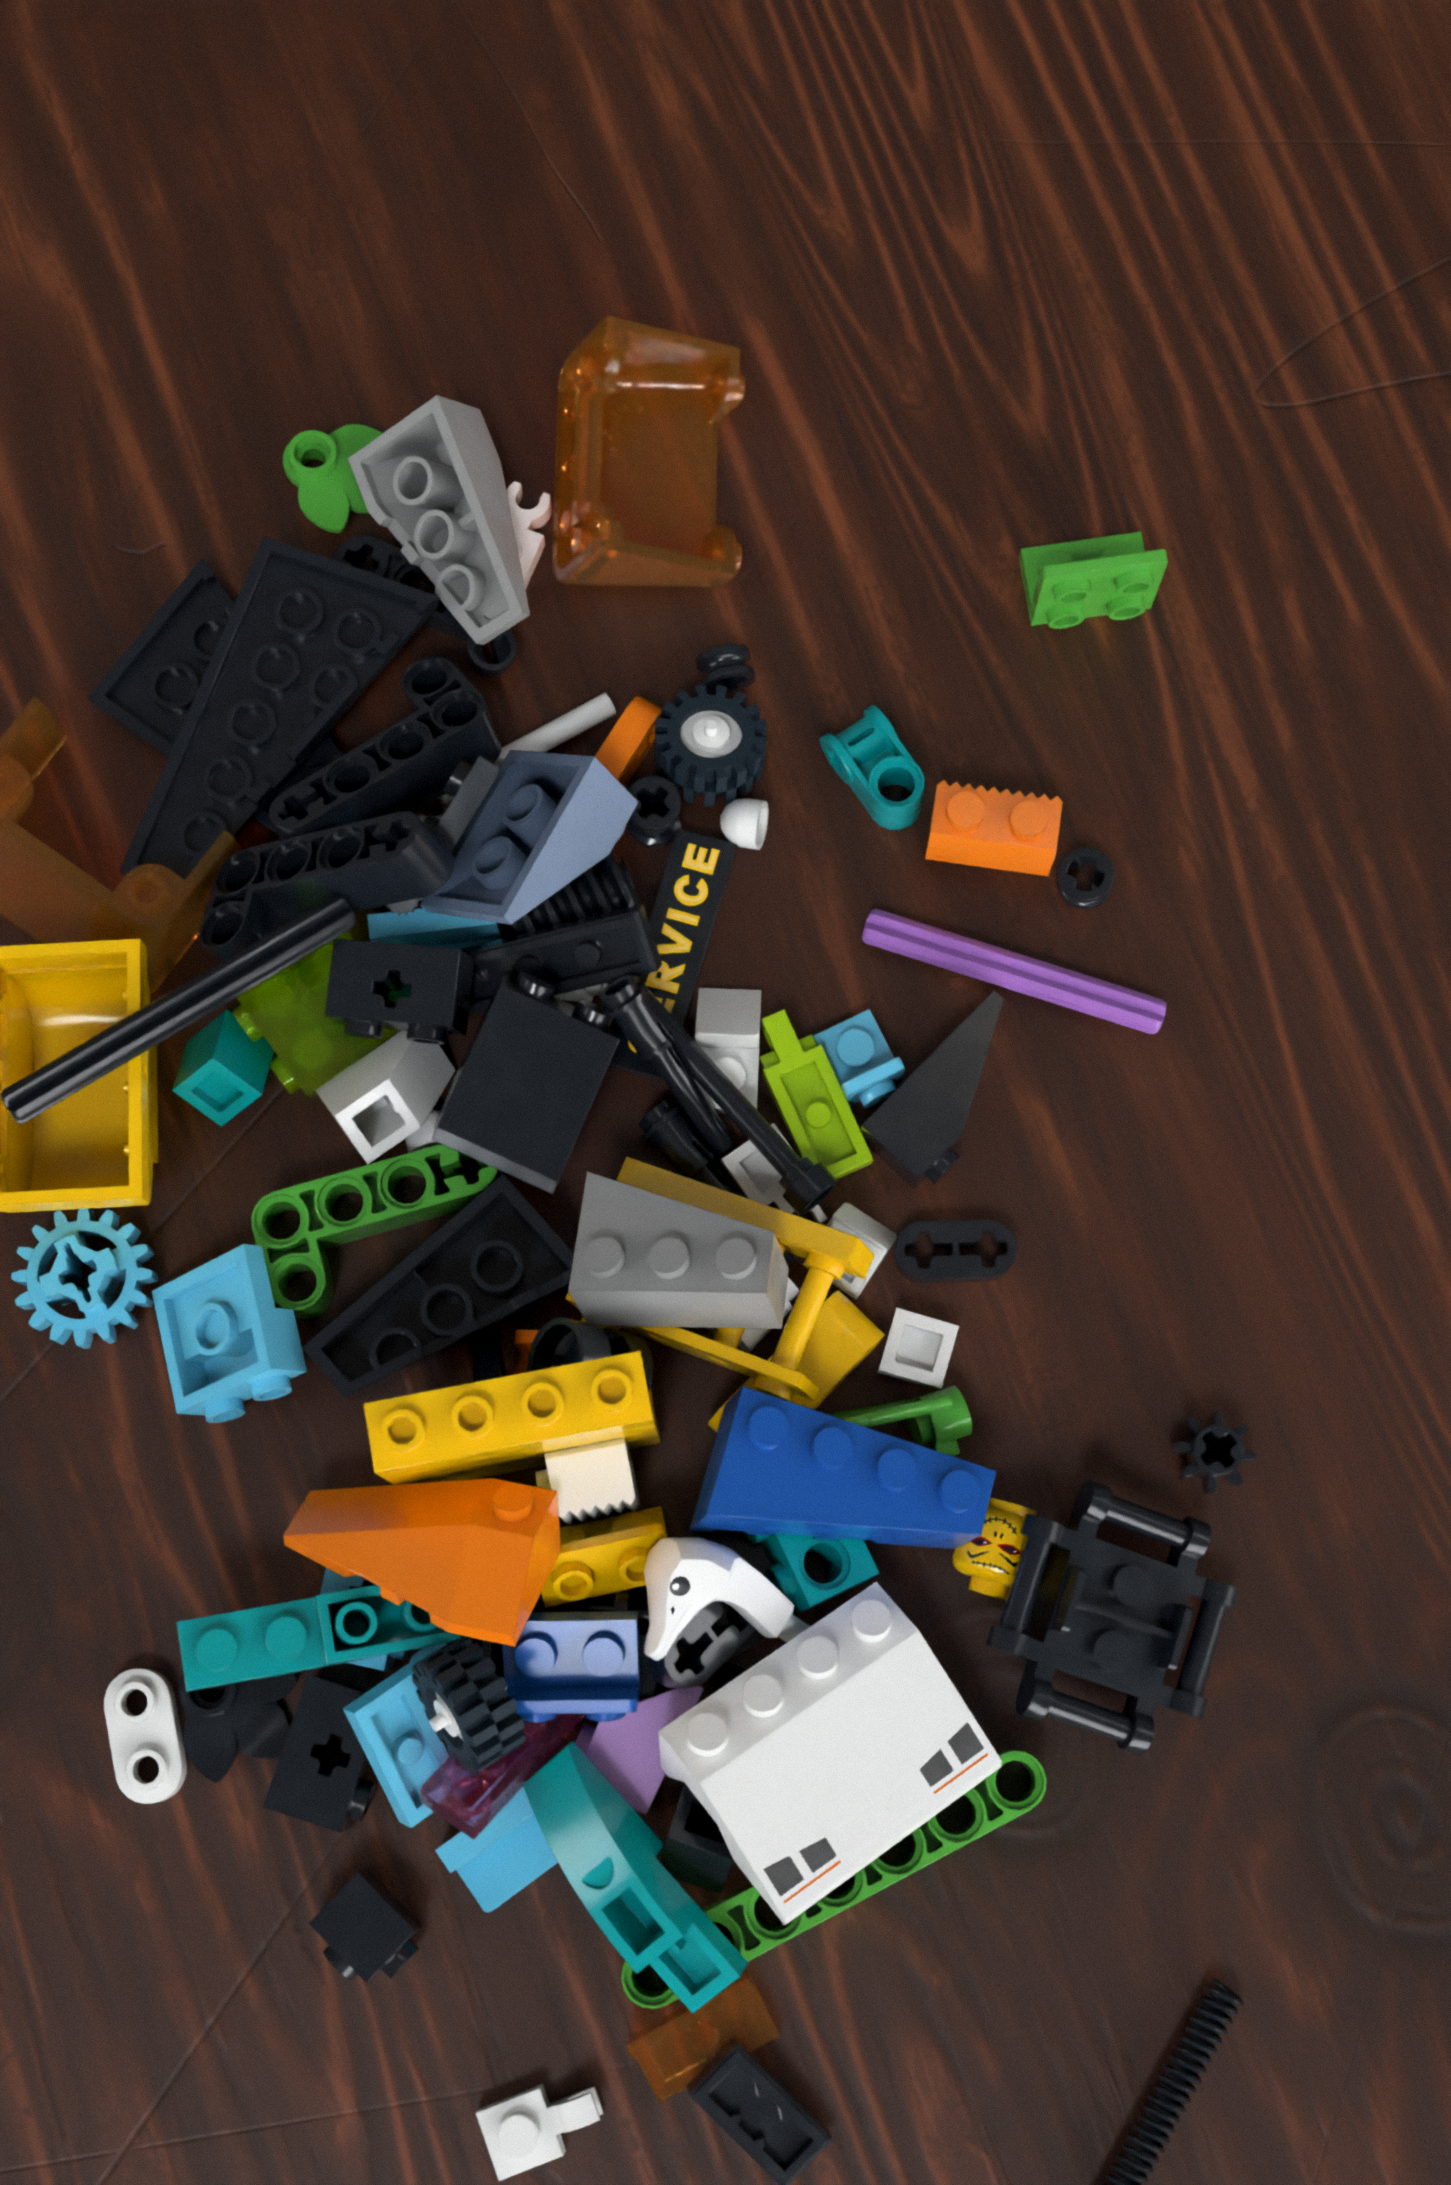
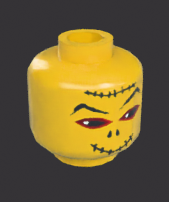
(996, 1552)

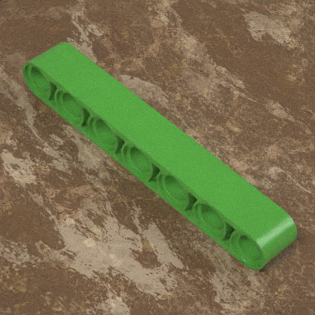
(928, 1845)

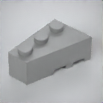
(672, 1263)

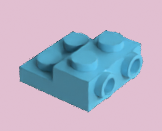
(227, 1336)

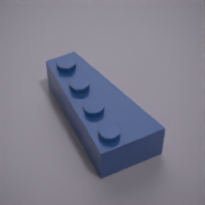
(834, 1480)

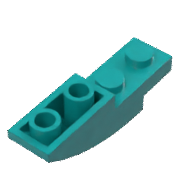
(301, 1636)
(623, 1885)

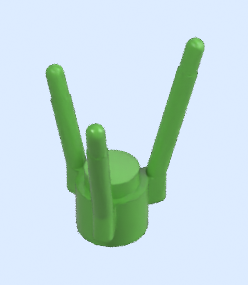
(932, 1418)

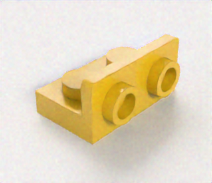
(603, 1556)

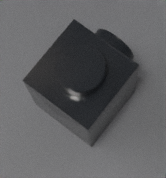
(366, 1929)

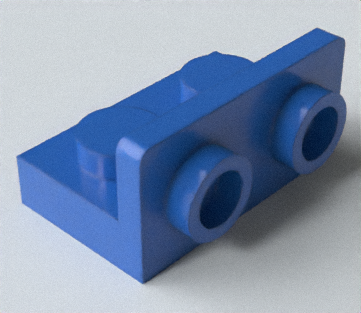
(575, 1665)

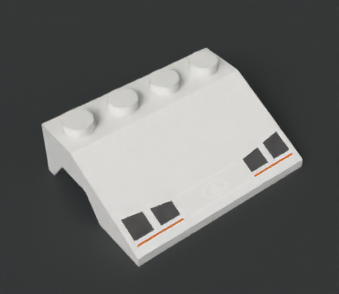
(829, 1751)

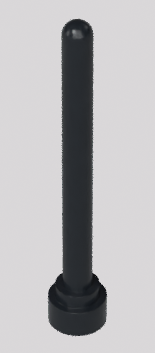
(802, 1179)

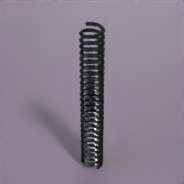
(1179, 2088)

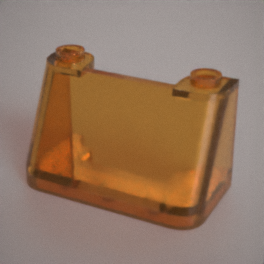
(643, 459)

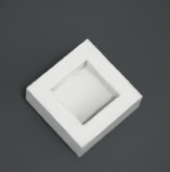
(918, 1349)

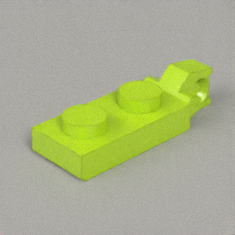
(811, 1099)

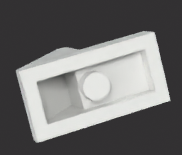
(730, 1036)

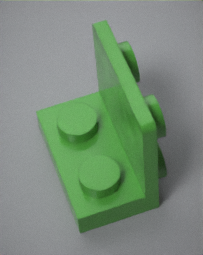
(1090, 579)

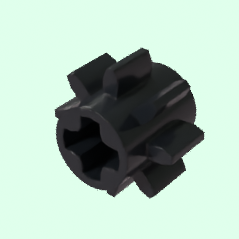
(1230, 1457)

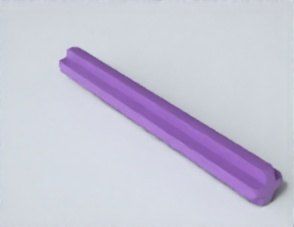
(1014, 971)

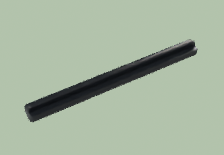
(177, 1009)

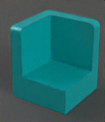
(223, 1069)

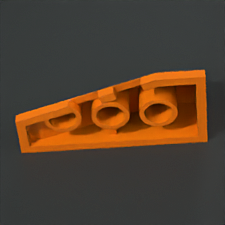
(453, 1548)

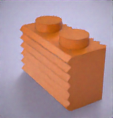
(994, 829)

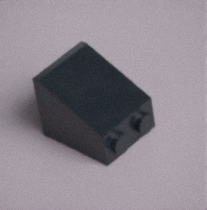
(527, 1081)

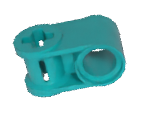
(871, 758)

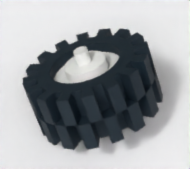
(710, 744)
(468, 1704)

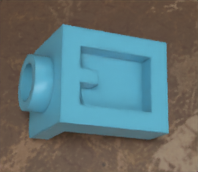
(861, 1060)

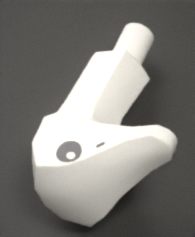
(694, 1572)

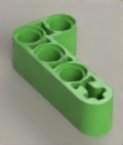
(378, 1215)

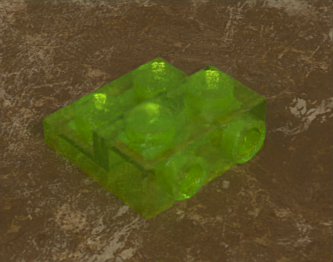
(293, 1020)

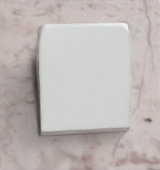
(871, 1233)

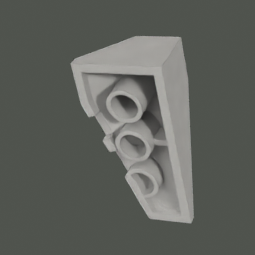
(448, 506)

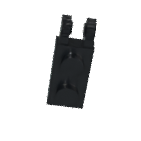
(467, 788)

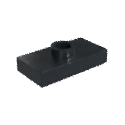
(759, 2112)

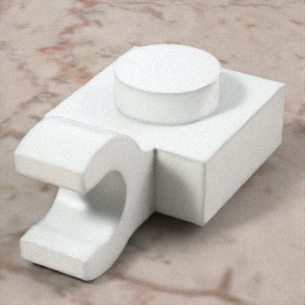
(528, 2129)

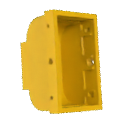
(103, 1138)

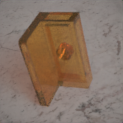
(684, 2042)

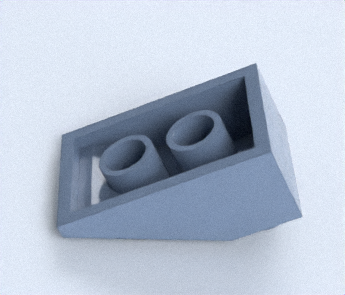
(533, 835)

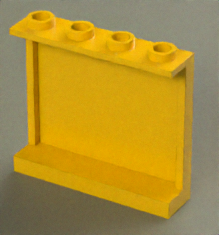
(510, 1421)

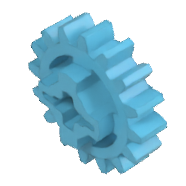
(58, 1285)

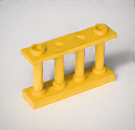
(827, 1257)

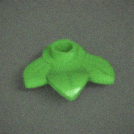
(331, 489)

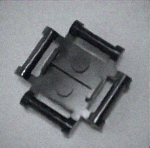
(1111, 1617)

